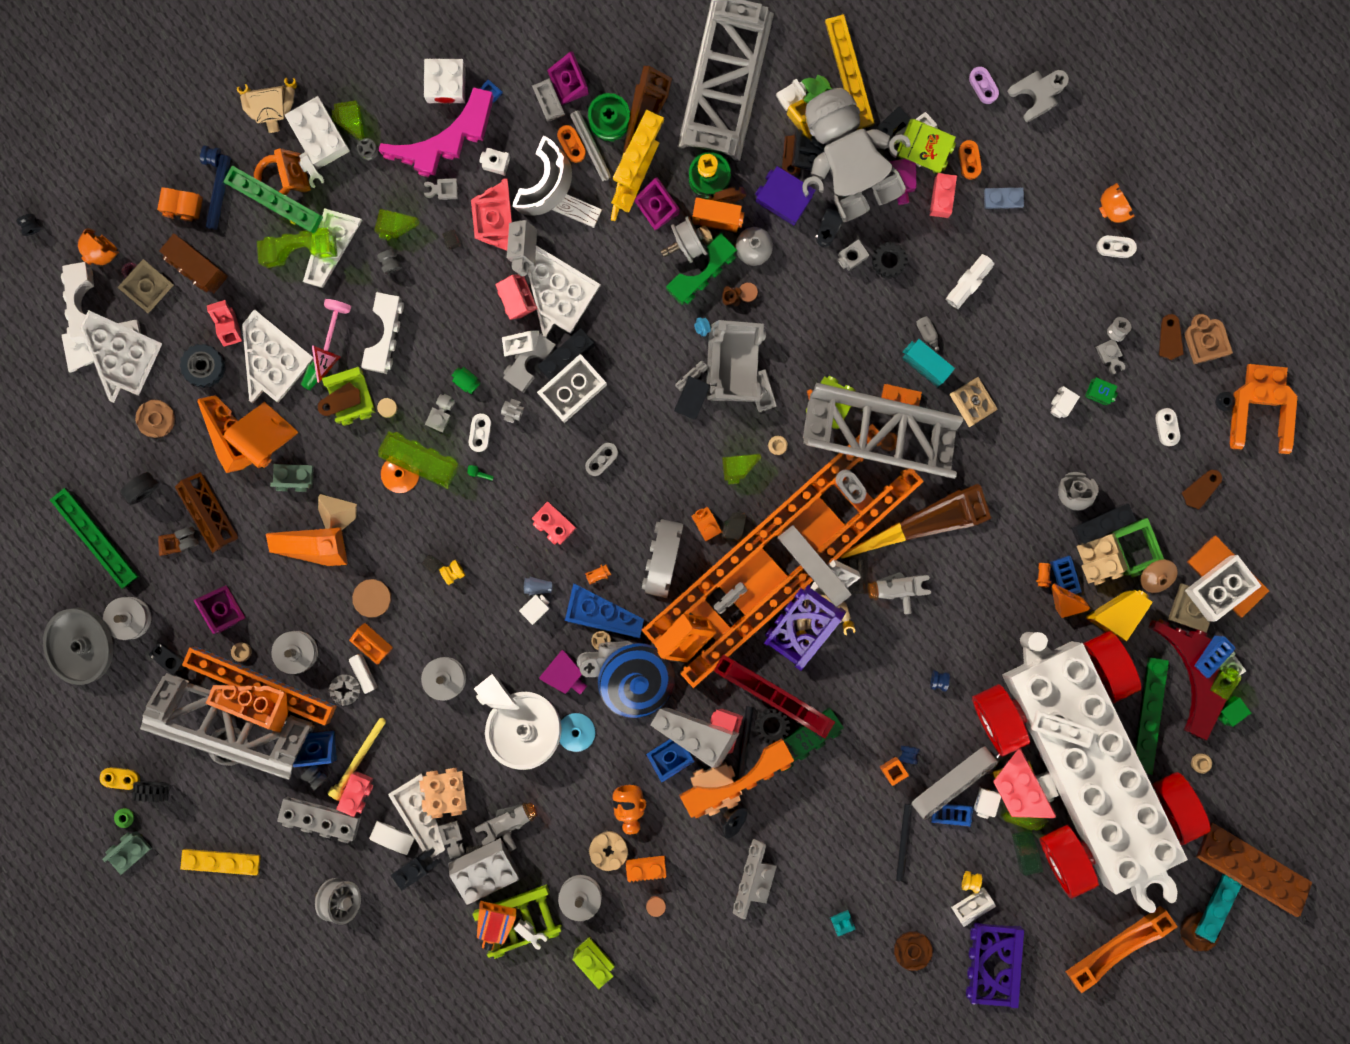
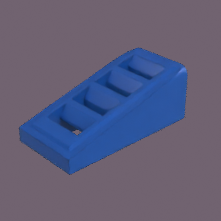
(1070, 566)
(1224, 649)
(969, 813)

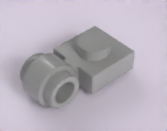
(438, 418)
(451, 834)

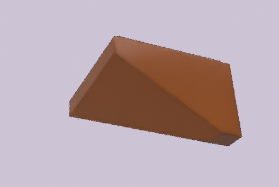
(168, 544)

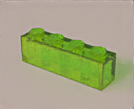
(418, 459)

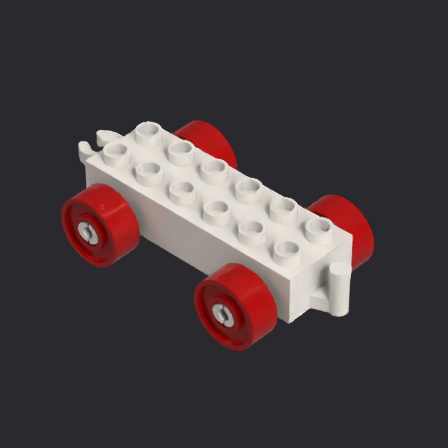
(1124, 821)

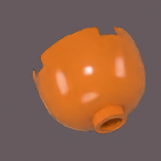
(1115, 205)
(95, 248)

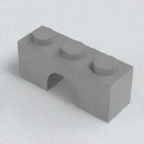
(517, 373)

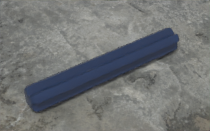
(218, 192)

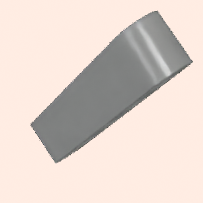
(814, 566)
(954, 782)

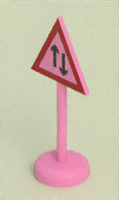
(322, 358)

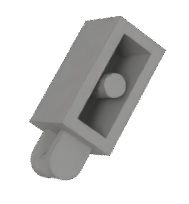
(521, 246)

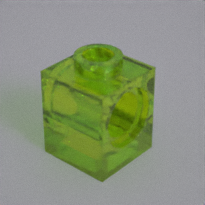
(1222, 689)

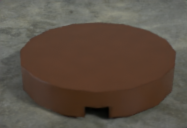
(729, 195)
(1189, 936)
(907, 950)

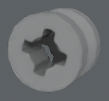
(1119, 329)

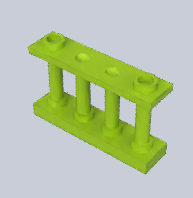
(521, 901)

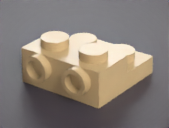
(1102, 559)

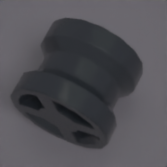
(28, 224)

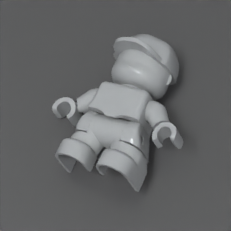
(851, 154)

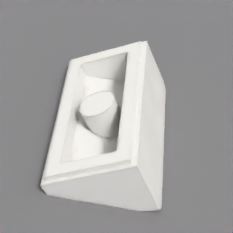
(520, 342)
(363, 673)
(973, 907)

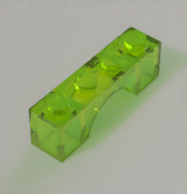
(274, 251)

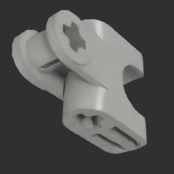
(1041, 90)
(596, 659)

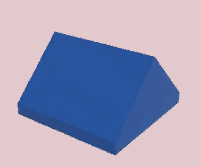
(317, 749)
(669, 759)

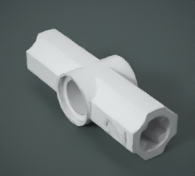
(970, 281)

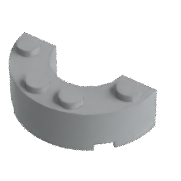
(553, 185)
(663, 558)

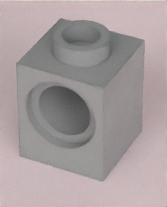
(856, 248)

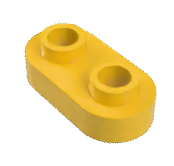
(119, 778)

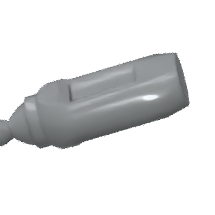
(928, 332)

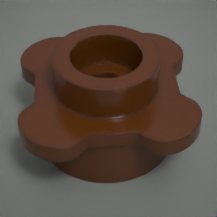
(728, 291)

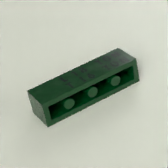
(804, 739)

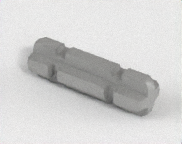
(700, 368)
(730, 598)

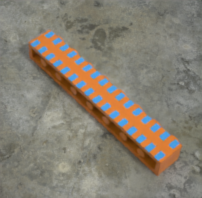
(238, 675)

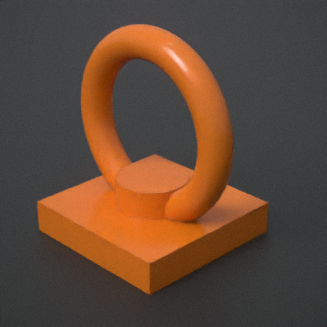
(289, 170)

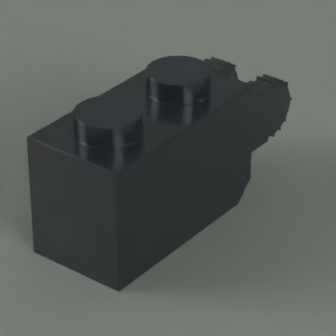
(415, 869)

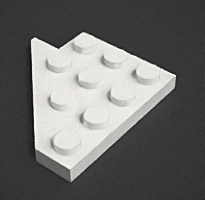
(559, 292)
(119, 354)
(271, 358)

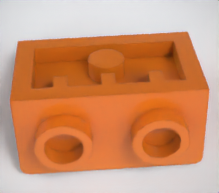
(901, 394)

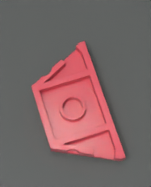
(492, 215)
(1022, 790)

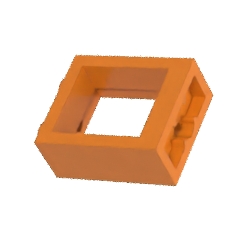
(717, 215)
(685, 638)

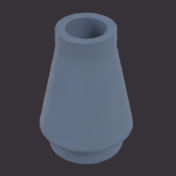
(536, 586)

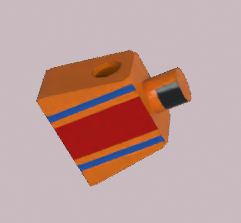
(494, 923)

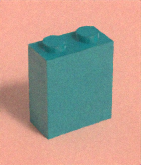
(927, 362)

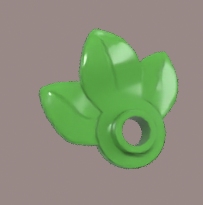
(815, 87)

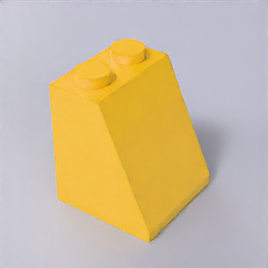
(1121, 613)

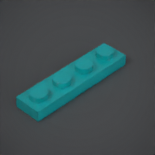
(1218, 908)

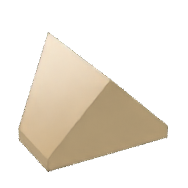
(336, 512)

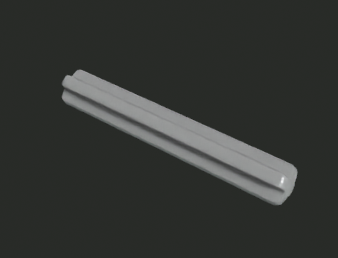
(590, 145)

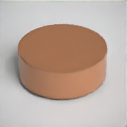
(749, 292)
(656, 906)

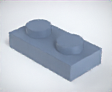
(1003, 198)

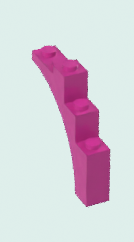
(426, 154)

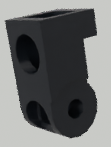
(894, 121)
(167, 659)

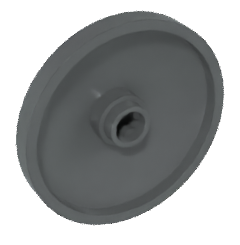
(78, 646)

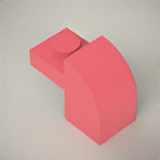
(225, 323)

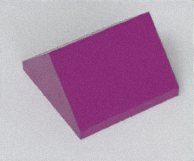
(568, 79)
(656, 204)
(219, 609)

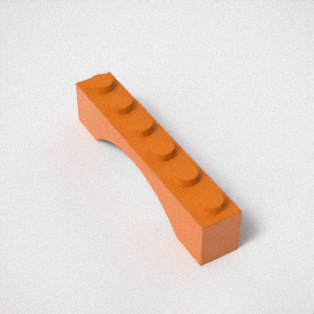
(772, 759)
(1095, 965)

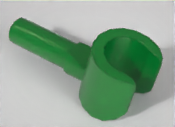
(473, 471)

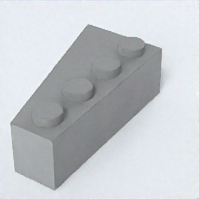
(695, 735)

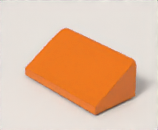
(370, 643)

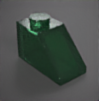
(1027, 853)

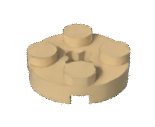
(614, 860)

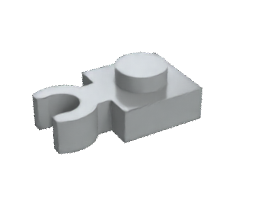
(445, 189)
(1109, 353)

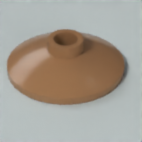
(1158, 576)

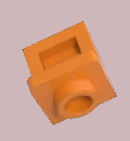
(706, 523)

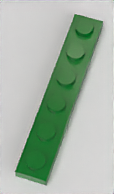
(273, 199)
(94, 538)
(1151, 712)

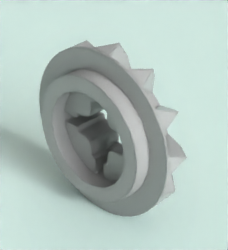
(351, 684)

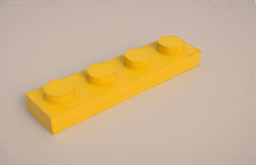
(638, 148)
(624, 195)
(220, 862)

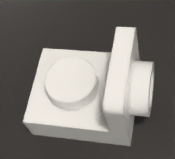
(791, 94)

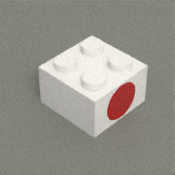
(444, 80)

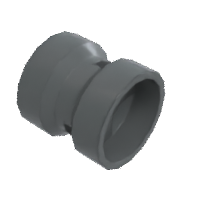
(388, 261)
(186, 543)
(318, 777)

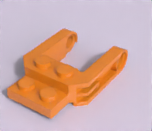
(1267, 387)

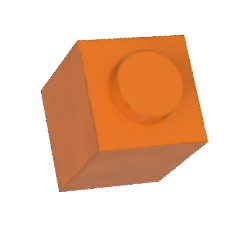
(894, 771)

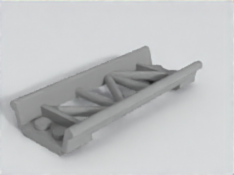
(730, 14)
(822, 409)
(163, 708)

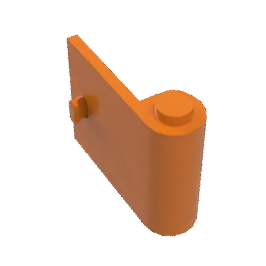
(260, 434)

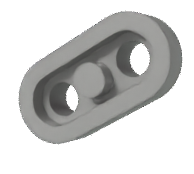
(601, 459)
(849, 485)

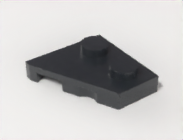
(805, 151)

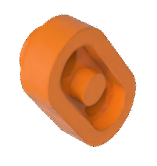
(571, 144)
(969, 160)

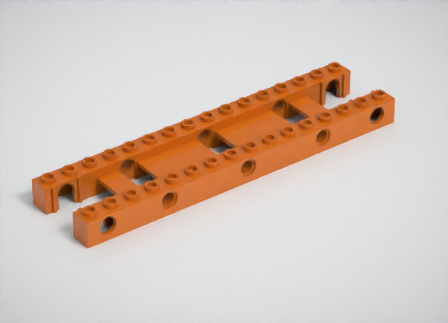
(765, 581)

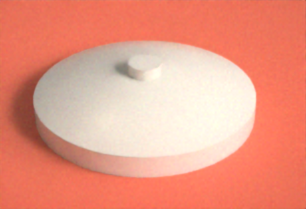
(524, 735)

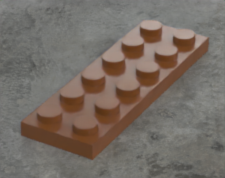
(1254, 870)

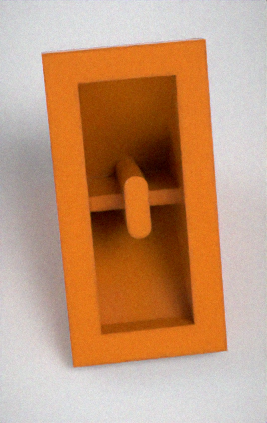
(1067, 602)

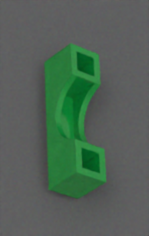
(684, 287)

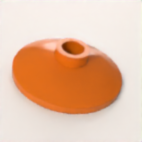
(398, 484)

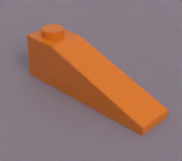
(218, 420)
(315, 546)
(255, 704)

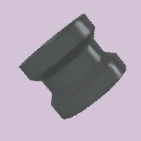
(364, 146)

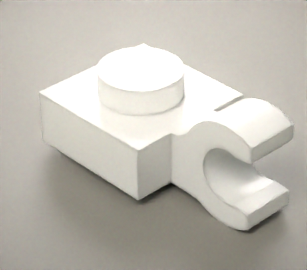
(306, 165)
(526, 930)

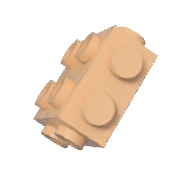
(716, 777)
(443, 793)

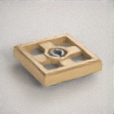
(973, 401)

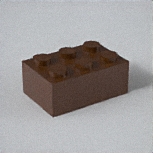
(192, 264)

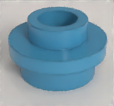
(702, 326)

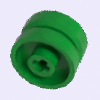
(603, 107)
(704, 186)

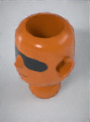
(629, 807)

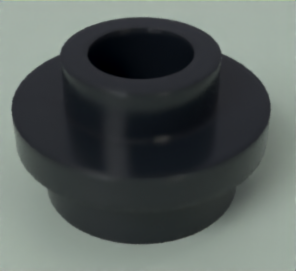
(1220, 404)

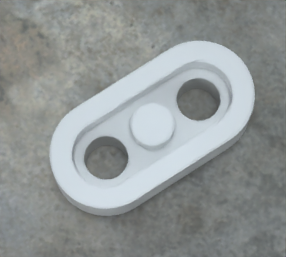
(1115, 246)
(1165, 427)
(480, 432)

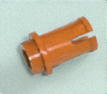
(598, 574)
(1044, 575)

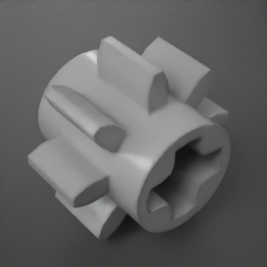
(512, 410)

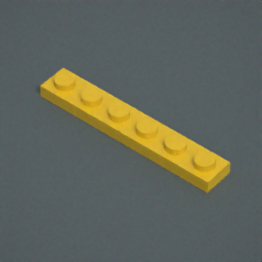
(849, 67)

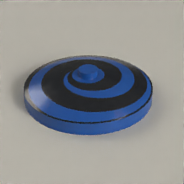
(636, 681)

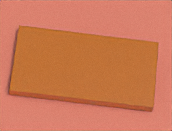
(1209, 557)

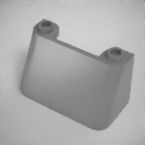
(734, 361)

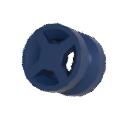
(210, 156)
(939, 681)
(909, 754)

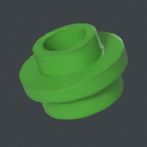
(129, 817)

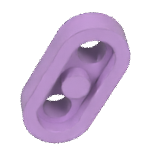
(985, 85)

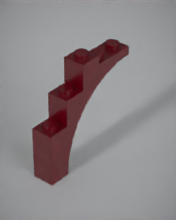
(774, 695)
(1204, 703)

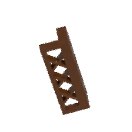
(200, 515)

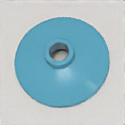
(586, 732)

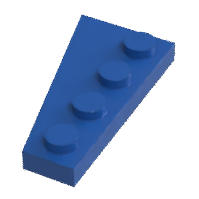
(597, 612)

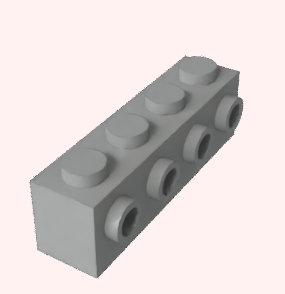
(319, 819)

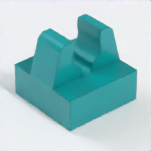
(842, 923)

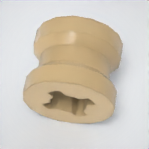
(600, 637)

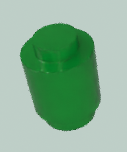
(465, 380)

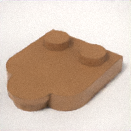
(1207, 339)

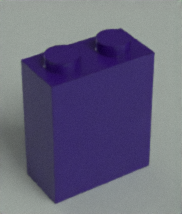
(784, 195)

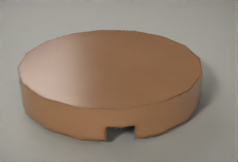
(155, 424)
(371, 598)

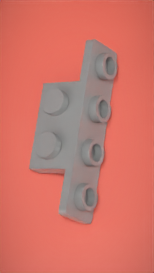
(755, 880)

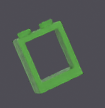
(1143, 524)

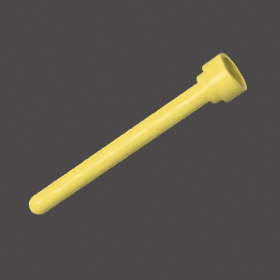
(337, 791)

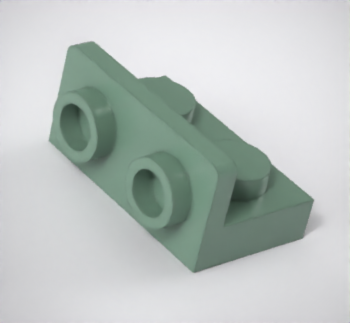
(292, 476)
(127, 852)

